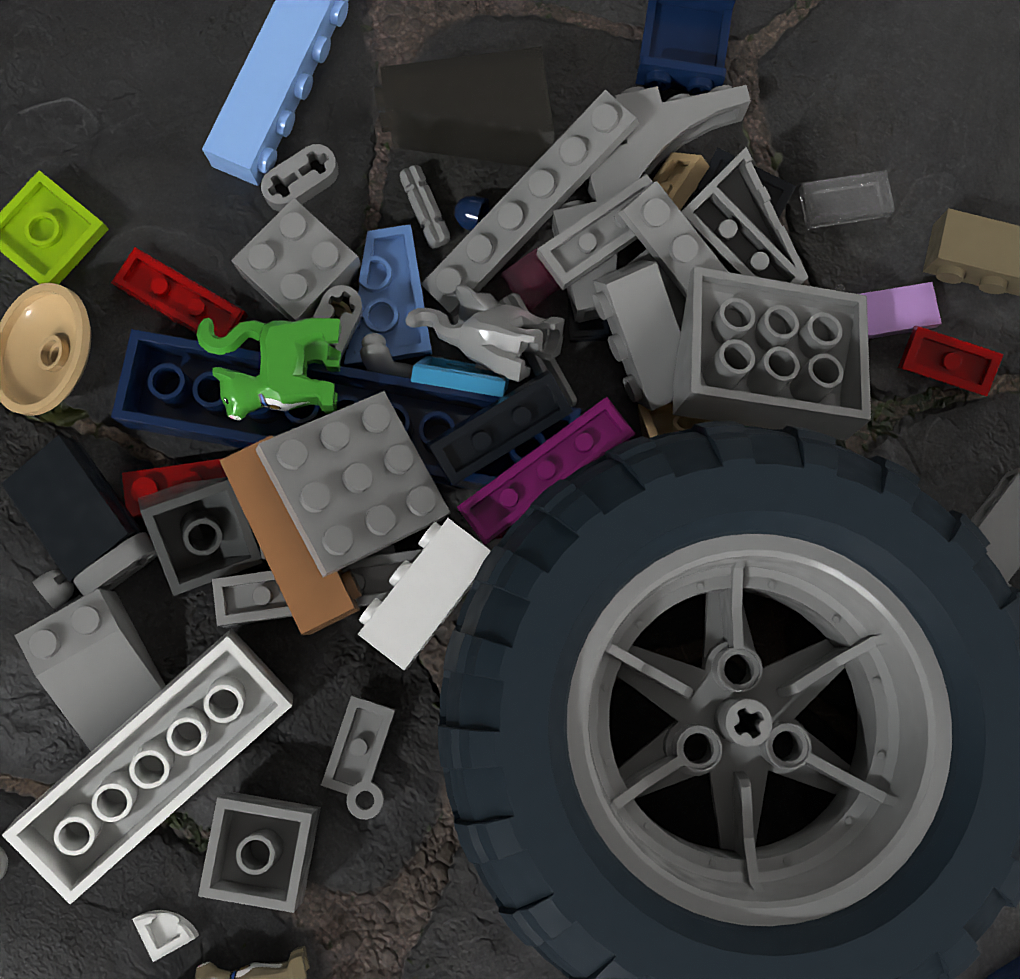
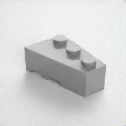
(742, 226)

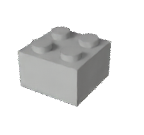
(296, 262)
(259, 851)

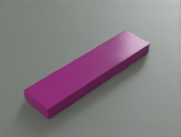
(511, 493)

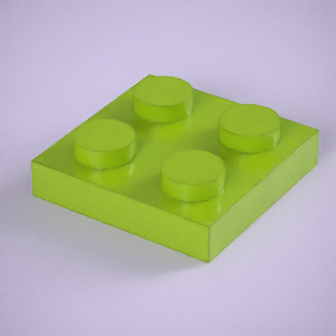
(47, 230)

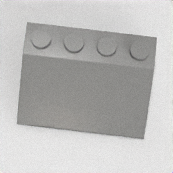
(773, 354)

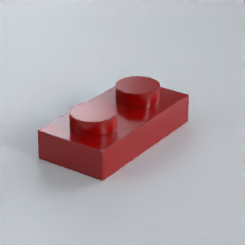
(950, 360)

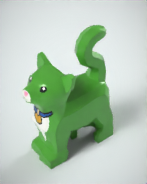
(285, 356)

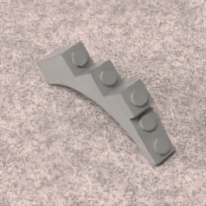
(660, 131)

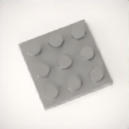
(352, 482)

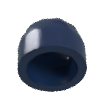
(471, 211)

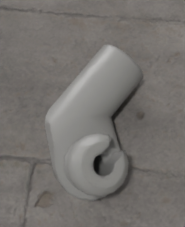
(378, 359)

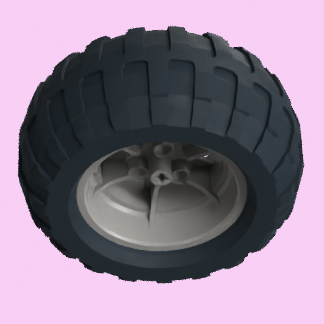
(909, 603)

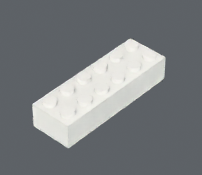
(149, 766)

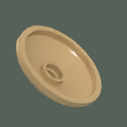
(42, 348)

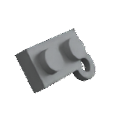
(359, 753)

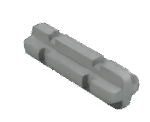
(424, 206)

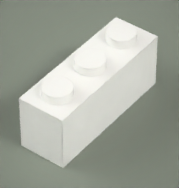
(423, 593)

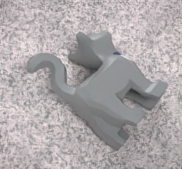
(494, 332)

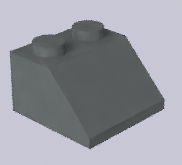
(199, 532)

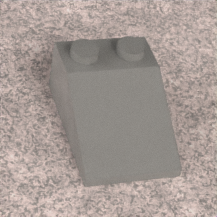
(92, 664)

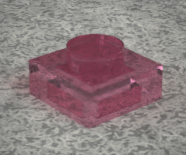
(530, 280)

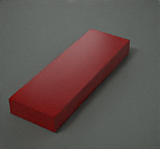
(175, 294)

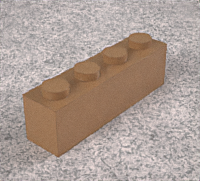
(310, 597)

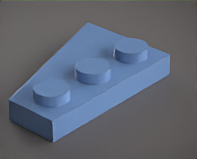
(388, 292)

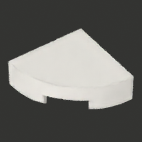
(163, 932)

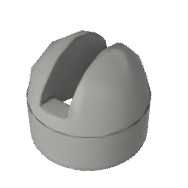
(51, 589)

